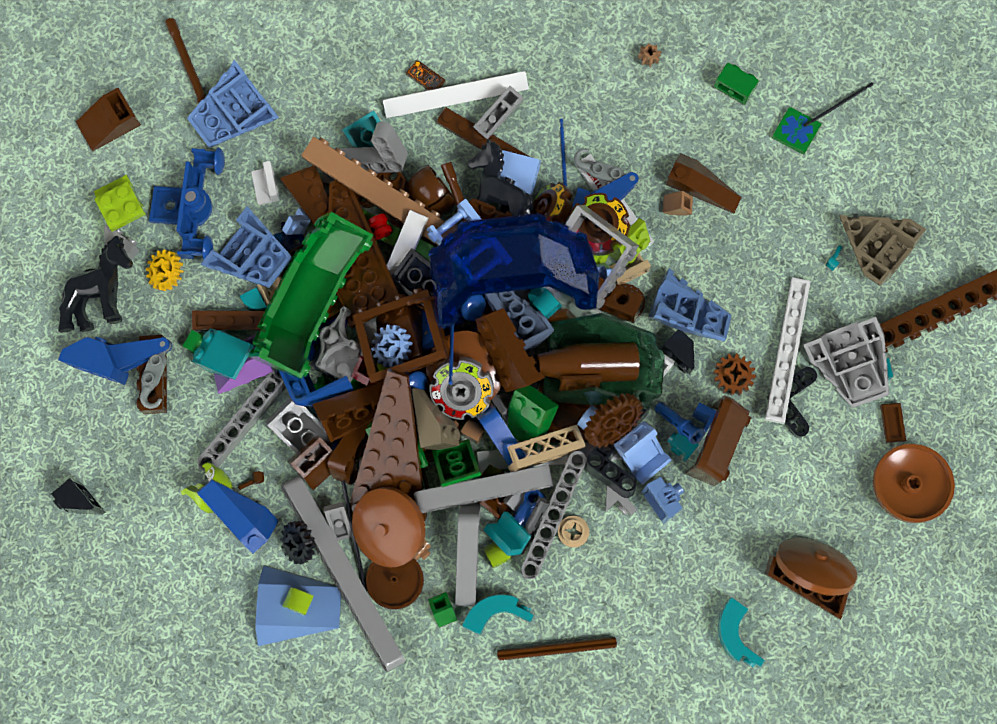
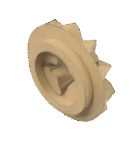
(581, 527)

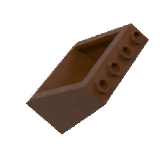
(437, 332)

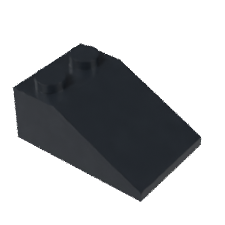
(413, 273)

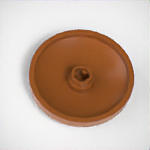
(469, 345)
(913, 483)
(388, 527)
(816, 566)

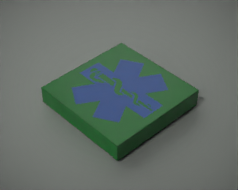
(793, 133)

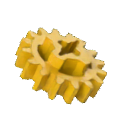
(164, 270)

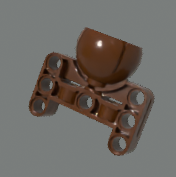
(421, 186)

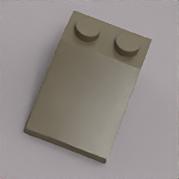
(434, 428)

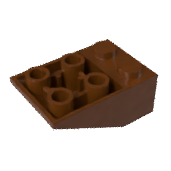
(107, 119)

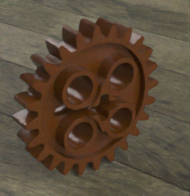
(613, 420)

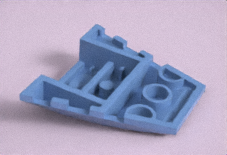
(230, 109)
(250, 253)
(687, 310)
(279, 623)

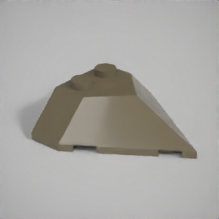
(881, 243)

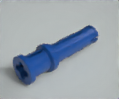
(684, 426)

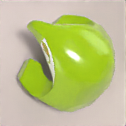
(211, 472)

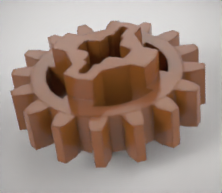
(726, 374)

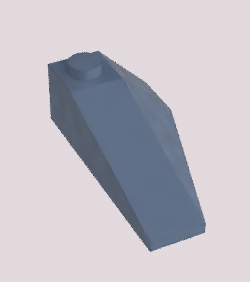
(529, 324)

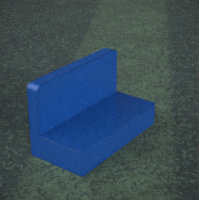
(704, 414)

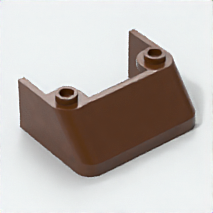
(720, 442)

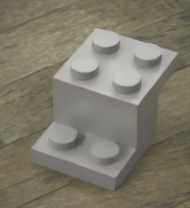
(339, 363)

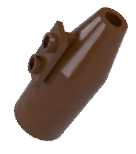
(590, 364)

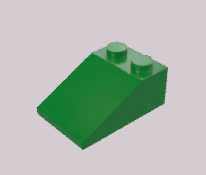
(530, 415)
(456, 463)

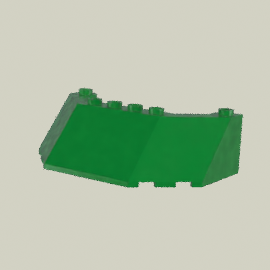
(307, 293)

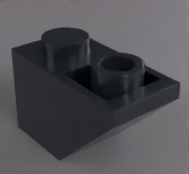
(680, 349)

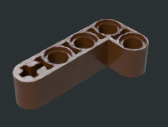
(346, 454)

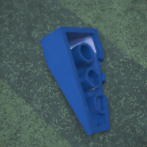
(245, 518)

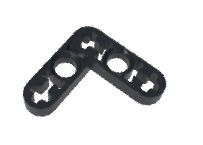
(801, 421)

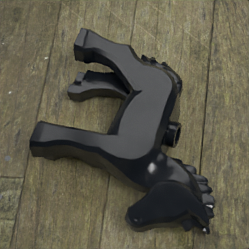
(495, 188)
(94, 283)

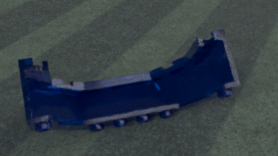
(508, 257)

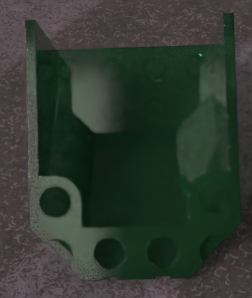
(604, 329)

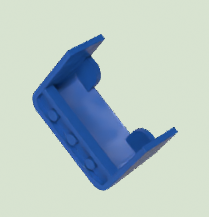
(303, 390)

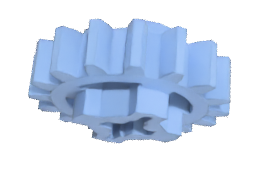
(391, 346)

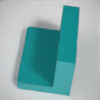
(508, 534)

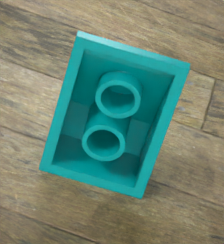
(361, 131)
(222, 354)

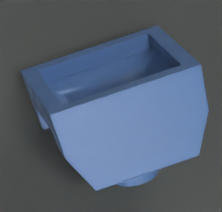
(663, 498)

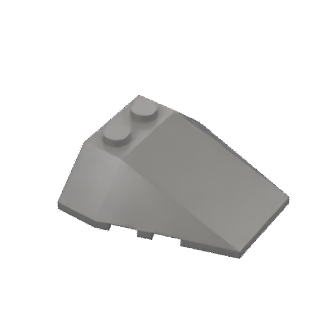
(853, 360)

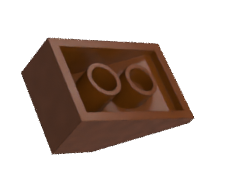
(408, 318)

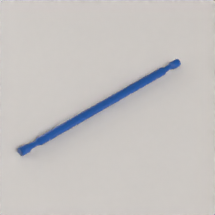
(563, 152)
(451, 354)

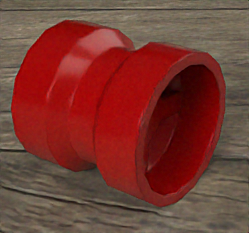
(380, 226)

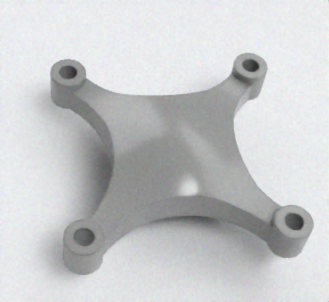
(334, 338)

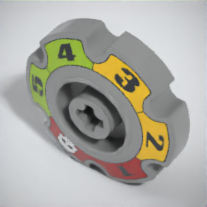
(462, 401)

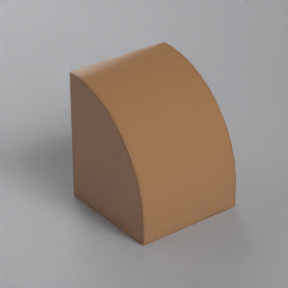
(678, 203)
(473, 431)

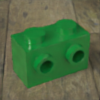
(736, 83)

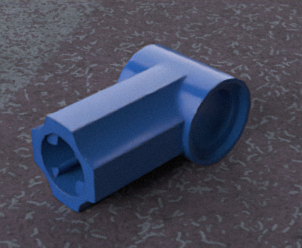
(525, 509)

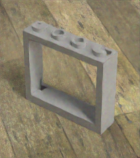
(619, 269)

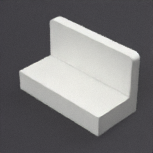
(265, 184)

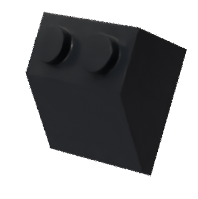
(75, 498)

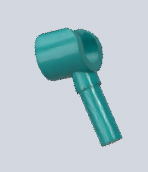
(832, 263)

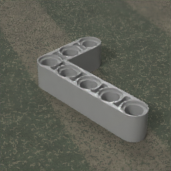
(386, 156)
(467, 554)

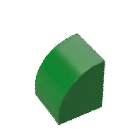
(193, 341)
(442, 609)

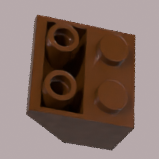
(312, 462)

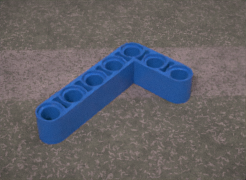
(499, 433)

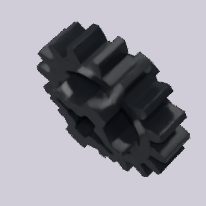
(297, 542)

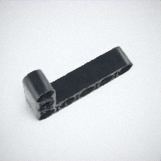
(606, 465)

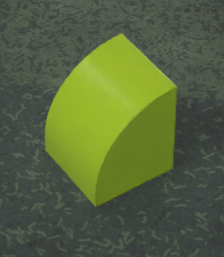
(495, 554)
(297, 601)

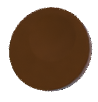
(395, 586)

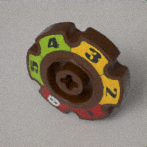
(553, 202)
(611, 211)

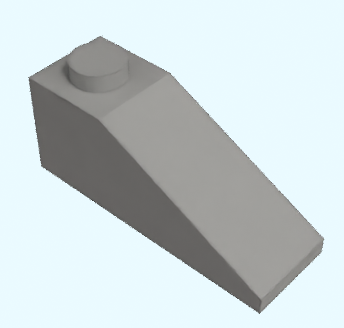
(499, 112)

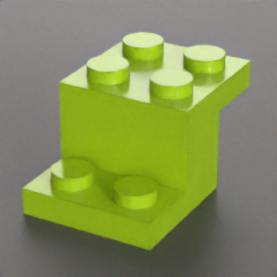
(119, 203)
(637, 234)

